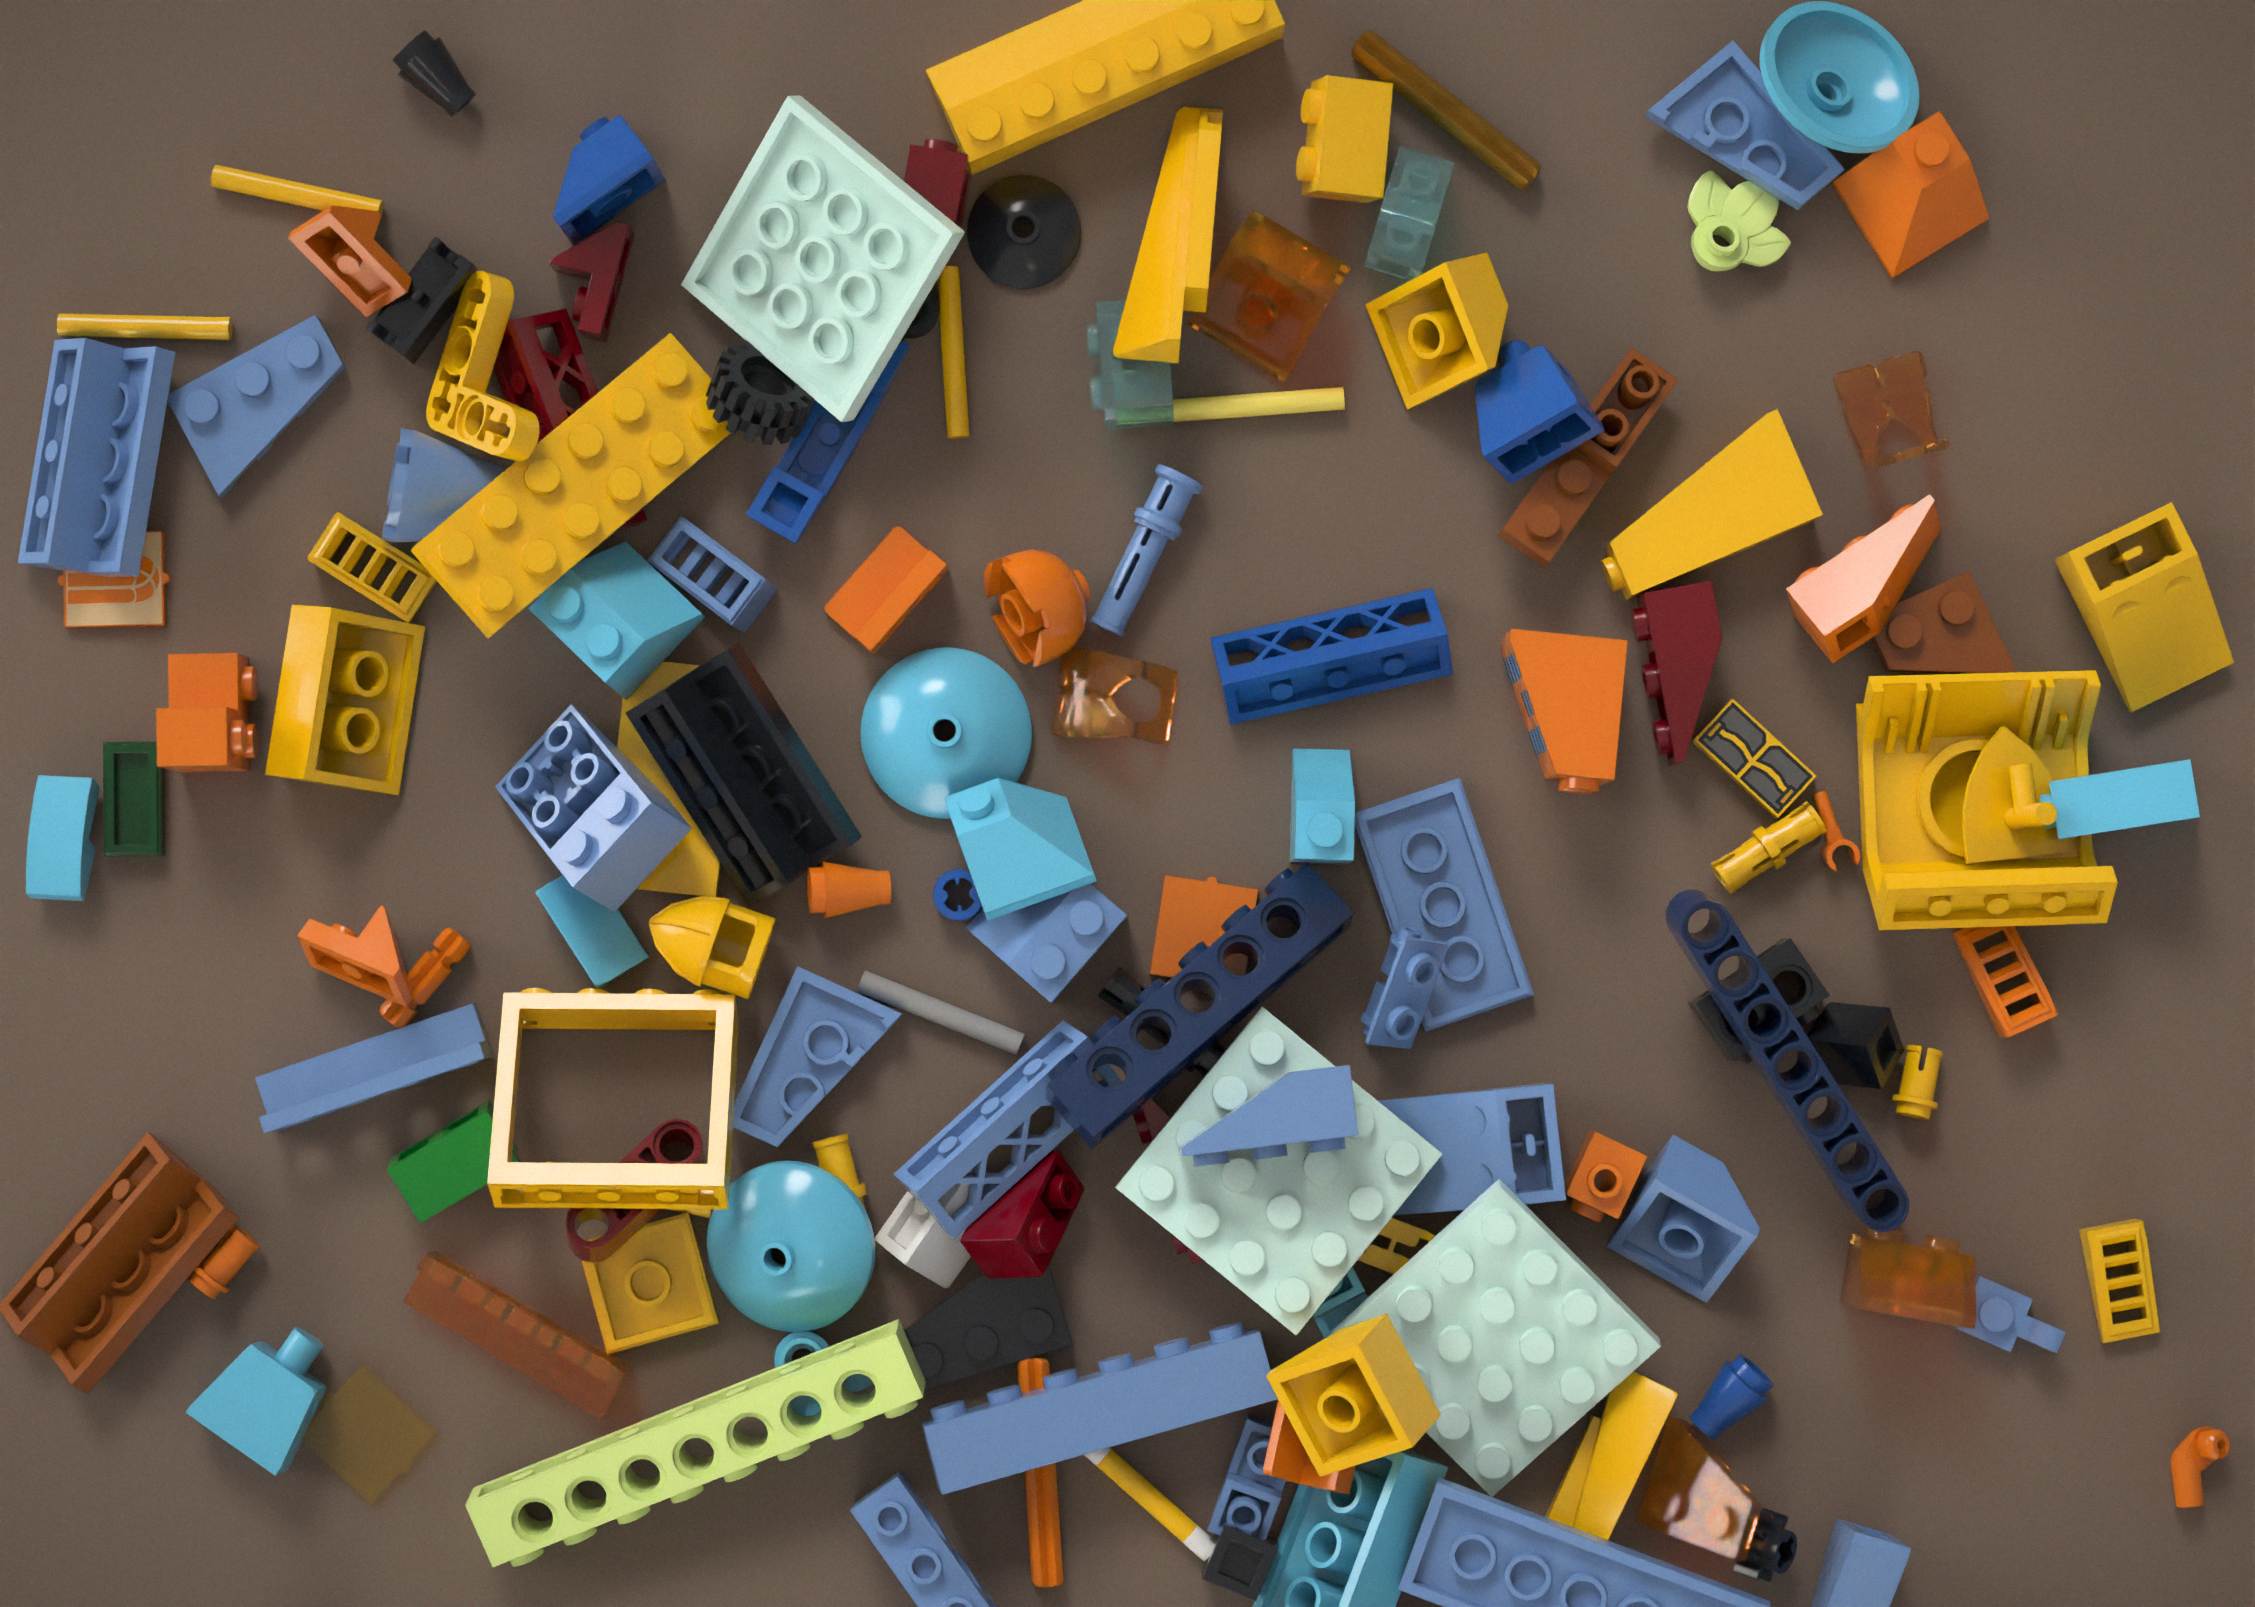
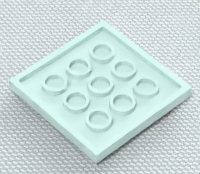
(822, 258)
(1284, 1222)
(1507, 1335)

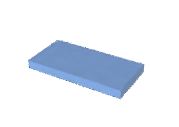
(1440, 882)

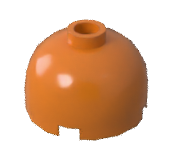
(1039, 604)

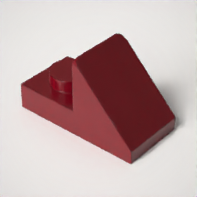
(604, 263)

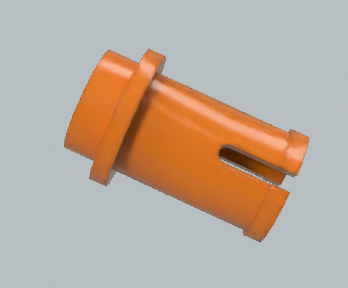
(223, 1262)

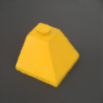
(1441, 327)

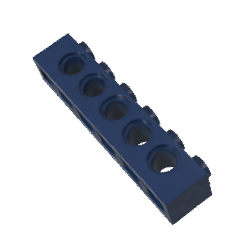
(1099, 1110)

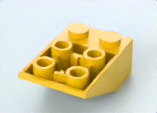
(2147, 606)

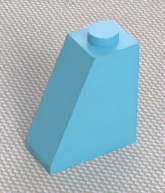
(2123, 799)
(1322, 807)

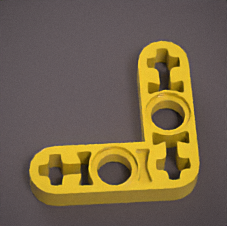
(460, 385)

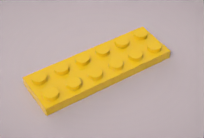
(574, 487)

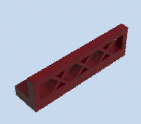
(533, 376)

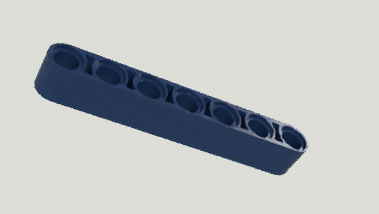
(1806, 1079)

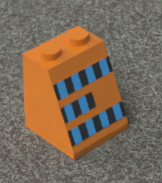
(1569, 702)

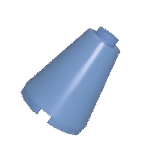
(430, 485)

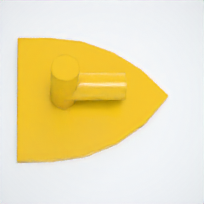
(2004, 806)

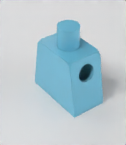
(265, 1400)

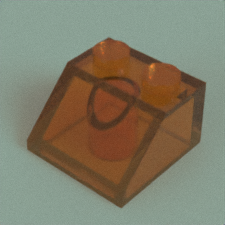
(1269, 295)
(1910, 1279)

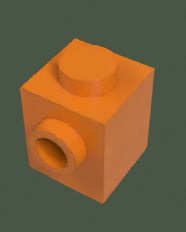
(1602, 1177)

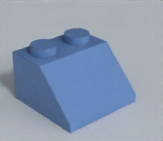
(1051, 938)

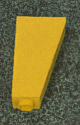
(1725, 507)

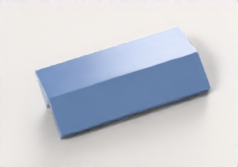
(96, 458)

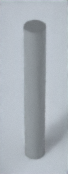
(940, 1012)

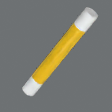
(1153, 1501)

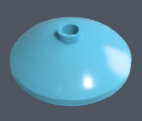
(1839, 77)
(936, 686)
(815, 1226)

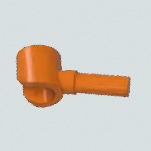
(1833, 835)

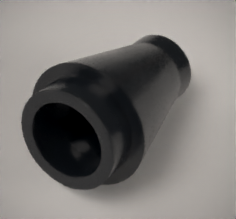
(432, 71)

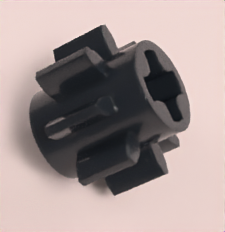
(1770, 1548)

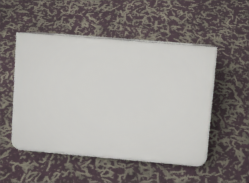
(920, 1240)

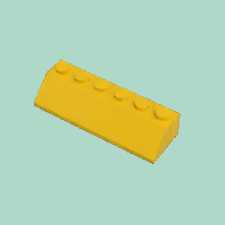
(1088, 66)

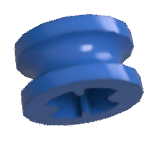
(940, 896)

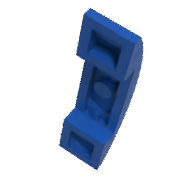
(816, 460)

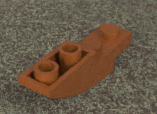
(1577, 476)

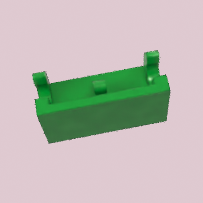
(446, 1163)

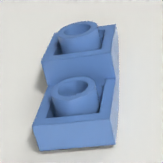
(1247, 1494)

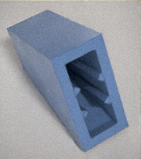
(1860, 1567)

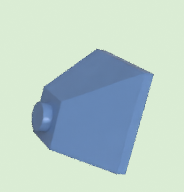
(1686, 1221)

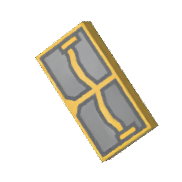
(1754, 758)

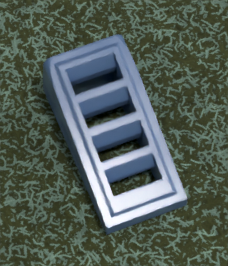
(750, 601)

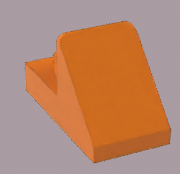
(345, 251)
(365, 961)

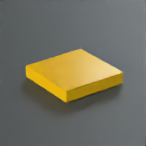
(652, 1286)

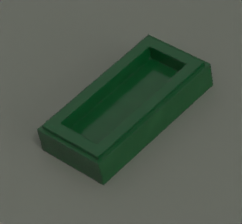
(133, 800)

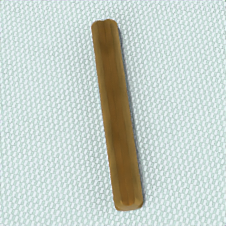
(1446, 110)

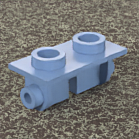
(1400, 1002)

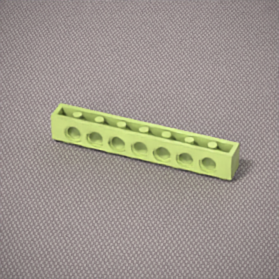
(516, 1537)

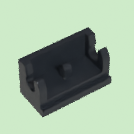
(433, 296)

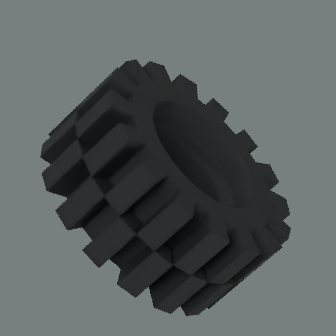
(756, 396)

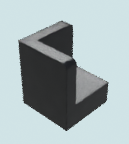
(1857, 1043)
(1240, 1561)

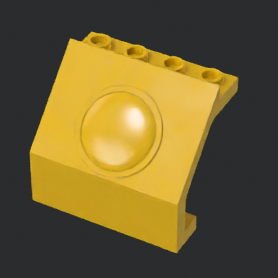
(1914, 767)

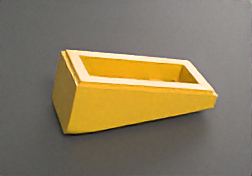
(331, 540)
(2092, 1241)

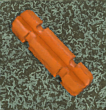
(427, 976)

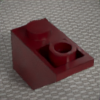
(1026, 1223)

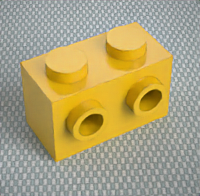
(1345, 139)

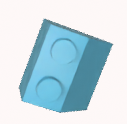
(617, 616)

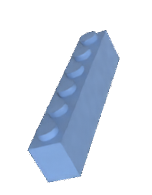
(1097, 1409)

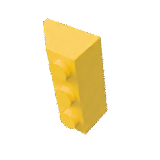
(345, 699)

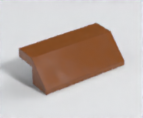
(118, 1262)

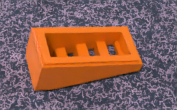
(1994, 1003)

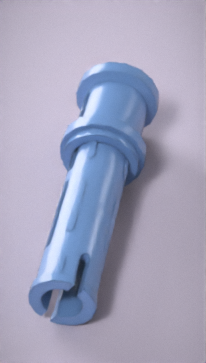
(1156, 525)

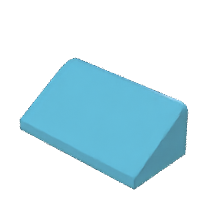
(593, 932)

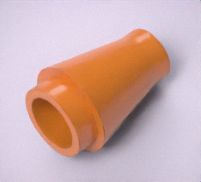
(845, 889)

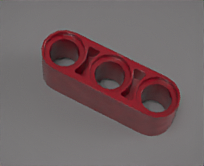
(626, 1222)

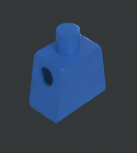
(1530, 411)

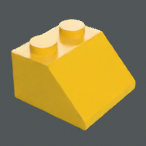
(1354, 1396)

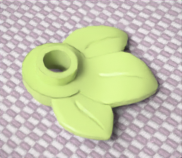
(1740, 217)

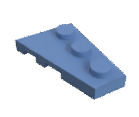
(253, 398)
(805, 1053)

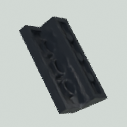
(743, 774)

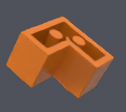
(208, 714)

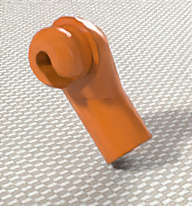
(2191, 1459)

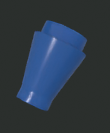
(1731, 1396)

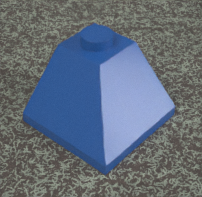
(604, 178)

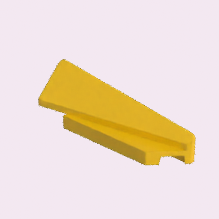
(1176, 242)
(1612, 1456)

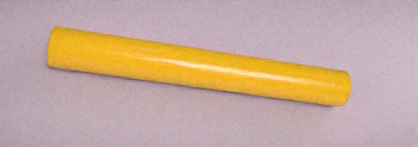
(288, 191)
(145, 326)
(953, 353)

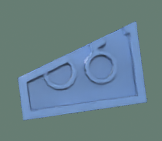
(1734, 121)

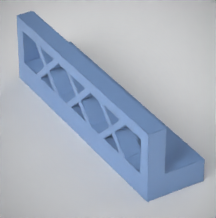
(373, 1068)
(989, 1123)

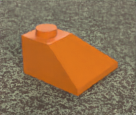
(1914, 195)

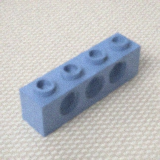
(918, 1547)

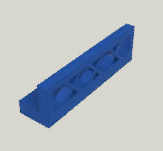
(1334, 664)

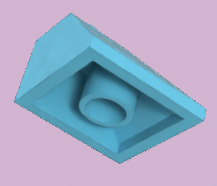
(1018, 844)

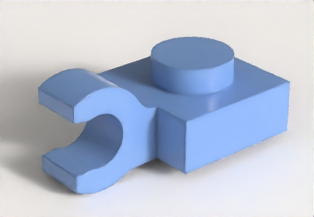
(2004, 1317)

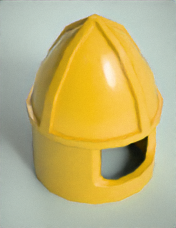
(713, 942)

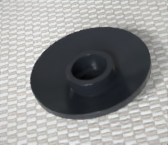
(1029, 260)

